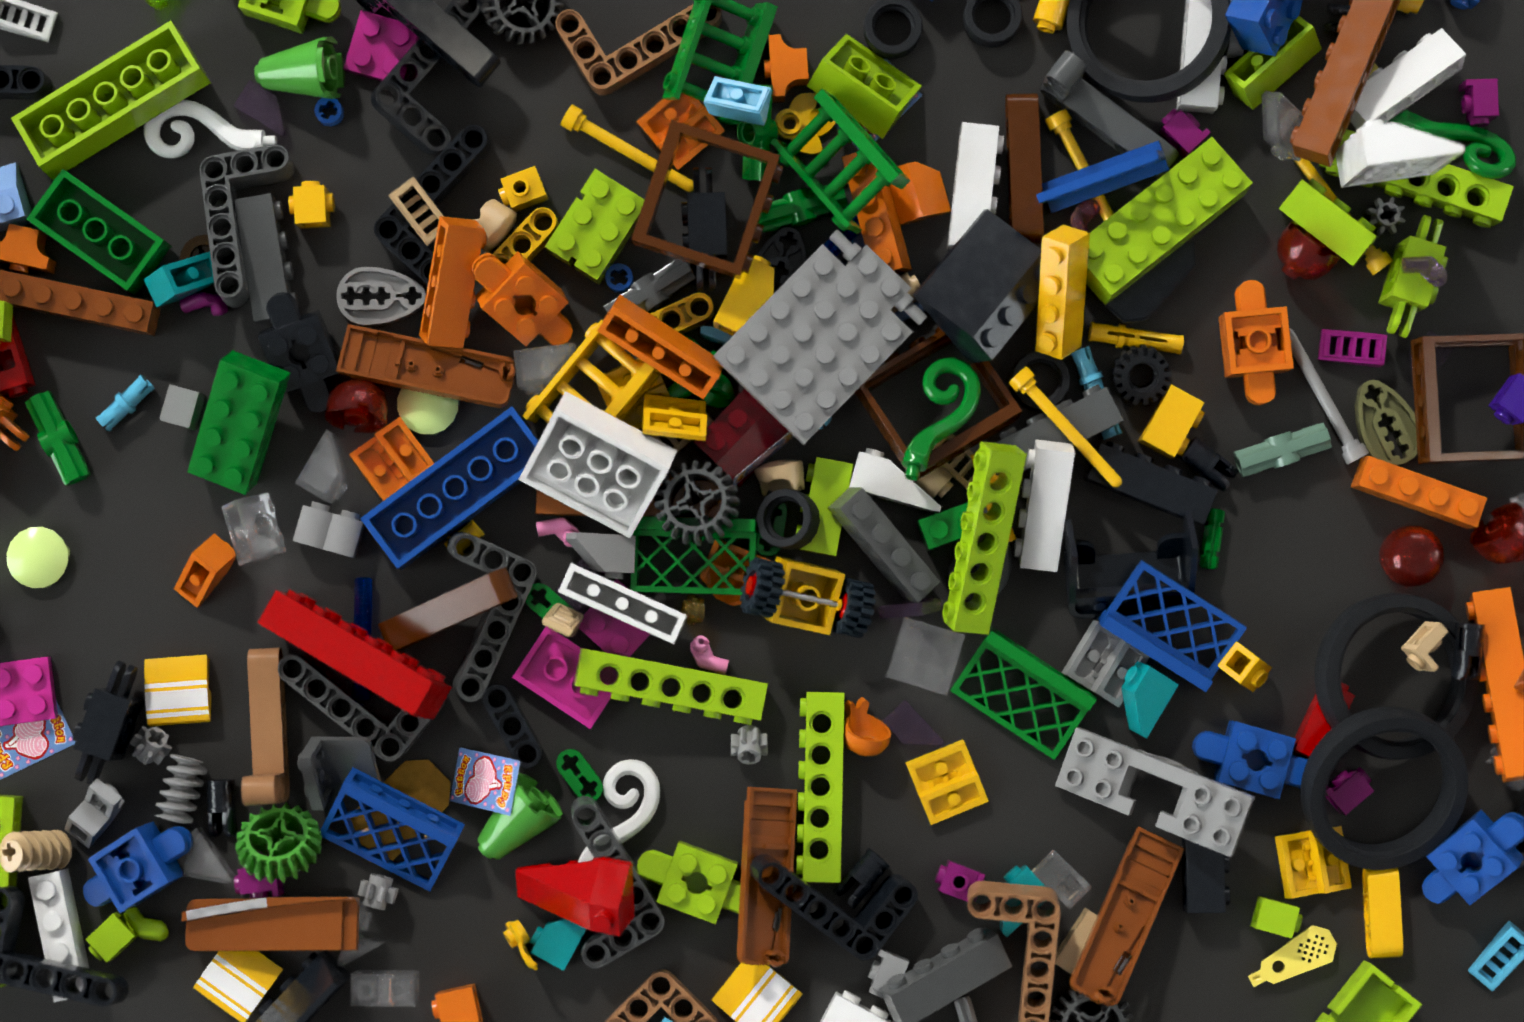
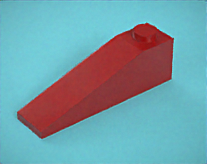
(587, 893)

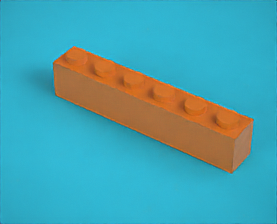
(1500, 671)

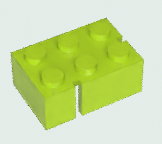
(596, 226)
(1370, 1000)

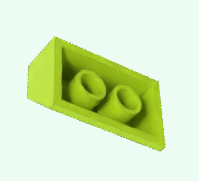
(865, 85)

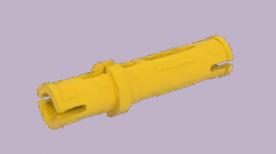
(1167, 342)

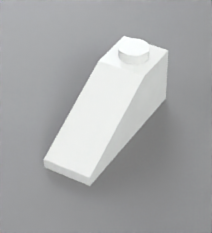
(886, 481)

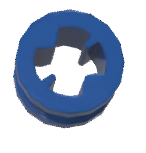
(333, 119)
(619, 288)

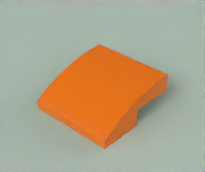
(683, 110)
(391, 458)

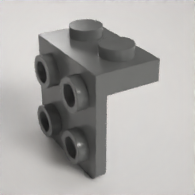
(327, 763)

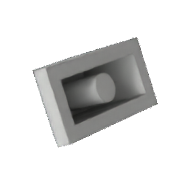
(605, 552)

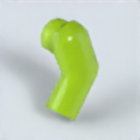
(145, 927)

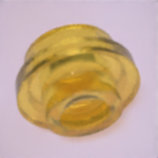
(694, 609)

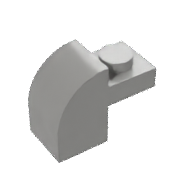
(94, 813)

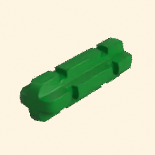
(1212, 539)

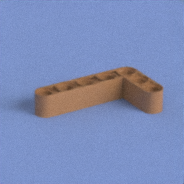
(637, 48)
(268, 730)
(1035, 949)
(664, 1000)

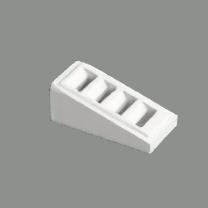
(19, 28)

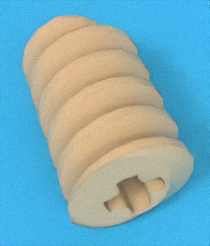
(35, 850)

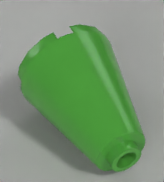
(304, 69)
(530, 816)

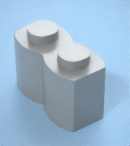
(329, 530)

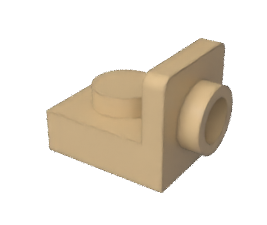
(1422, 642)

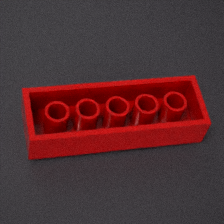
(355, 654)

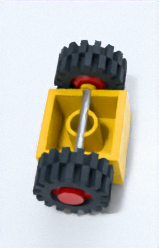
(807, 597)

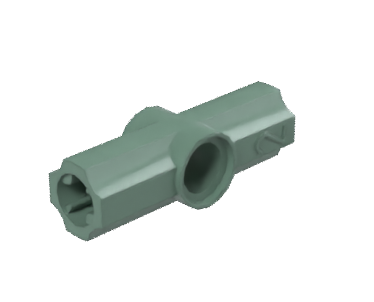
(1282, 449)

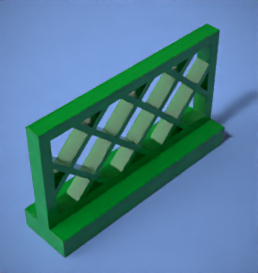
(653, 527)
(1039, 671)

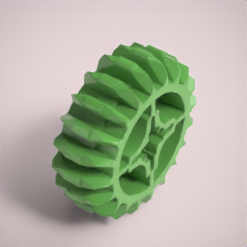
(285, 848)

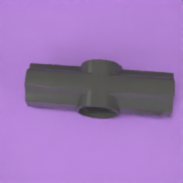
(656, 288)

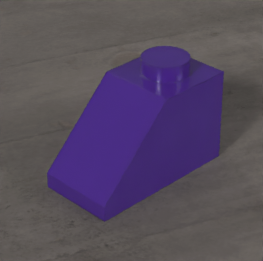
(1510, 401)

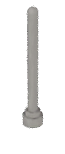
(1352, 448)

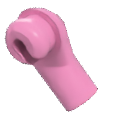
(556, 526)
(704, 656)

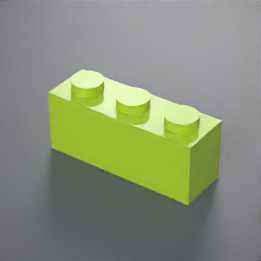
(1260, 72)
(1329, 221)
(829, 482)

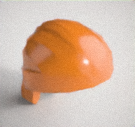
(863, 732)

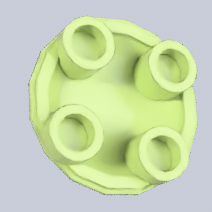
(426, 412)
(37, 557)

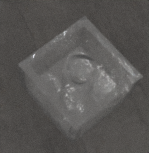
(925, 656)

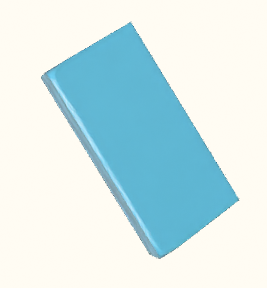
(738, 100)

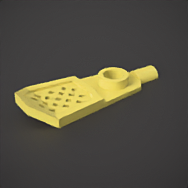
(1292, 959)

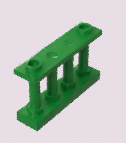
(748, 48)
(868, 153)

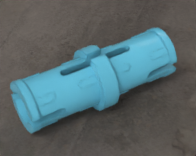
(125, 403)

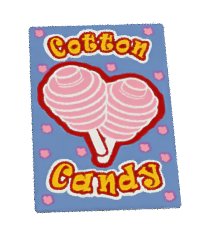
(763, 458)
(32, 742)
(485, 781)

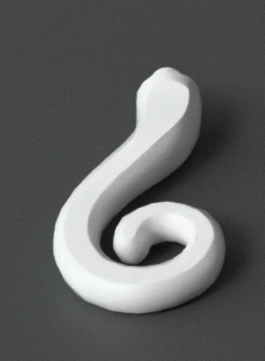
(233, 137)
(646, 810)

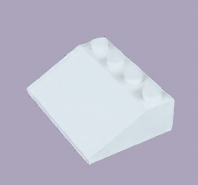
(1391, 153)
(598, 464)

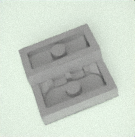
(1102, 663)

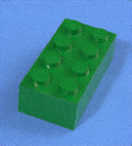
(98, 232)
(238, 422)

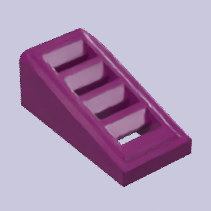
(1379, 353)

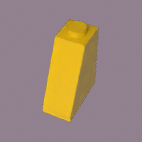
(745, 296)

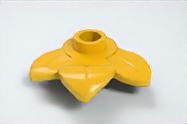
(802, 112)
(517, 936)

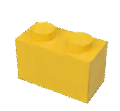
(1171, 422)

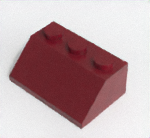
(740, 435)

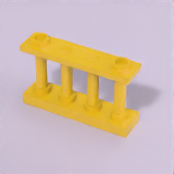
(622, 397)

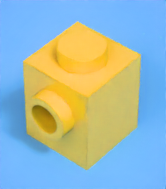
(526, 179)
(311, 205)
(1245, 667)

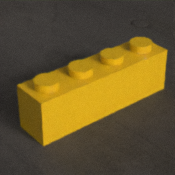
(1062, 291)

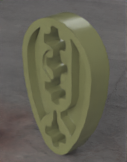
(1369, 414)

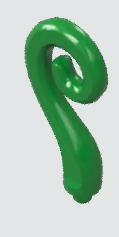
(1484, 143)
(920, 448)

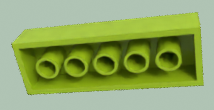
(110, 100)
(1162, 219)

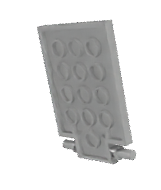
(820, 336)

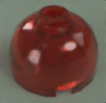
(1304, 254)
(358, 405)
(1502, 536)
(1411, 556)

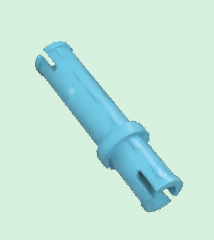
(1090, 377)

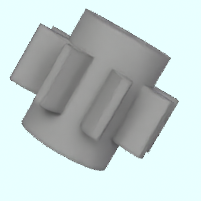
(1387, 224)
(749, 744)
(150, 745)
(377, 891)

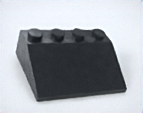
(983, 287)
(308, 992)

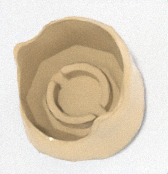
(497, 223)
(780, 475)

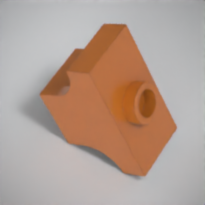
(786, 67)
(25, 250)

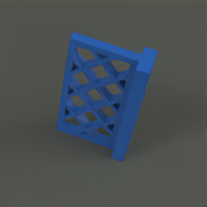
(1104, 177)
(1157, 648)
(397, 807)

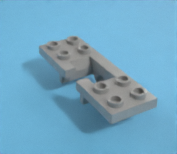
(1107, 772)

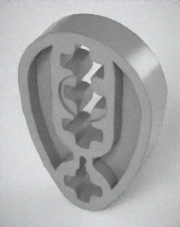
(374, 279)

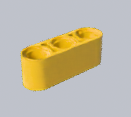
(528, 231)
(683, 309)
(1382, 913)

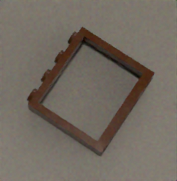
(657, 185)
(919, 350)
(1427, 401)

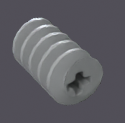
(181, 789)

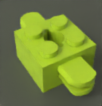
(291, 13)
(1412, 291)
(693, 880)

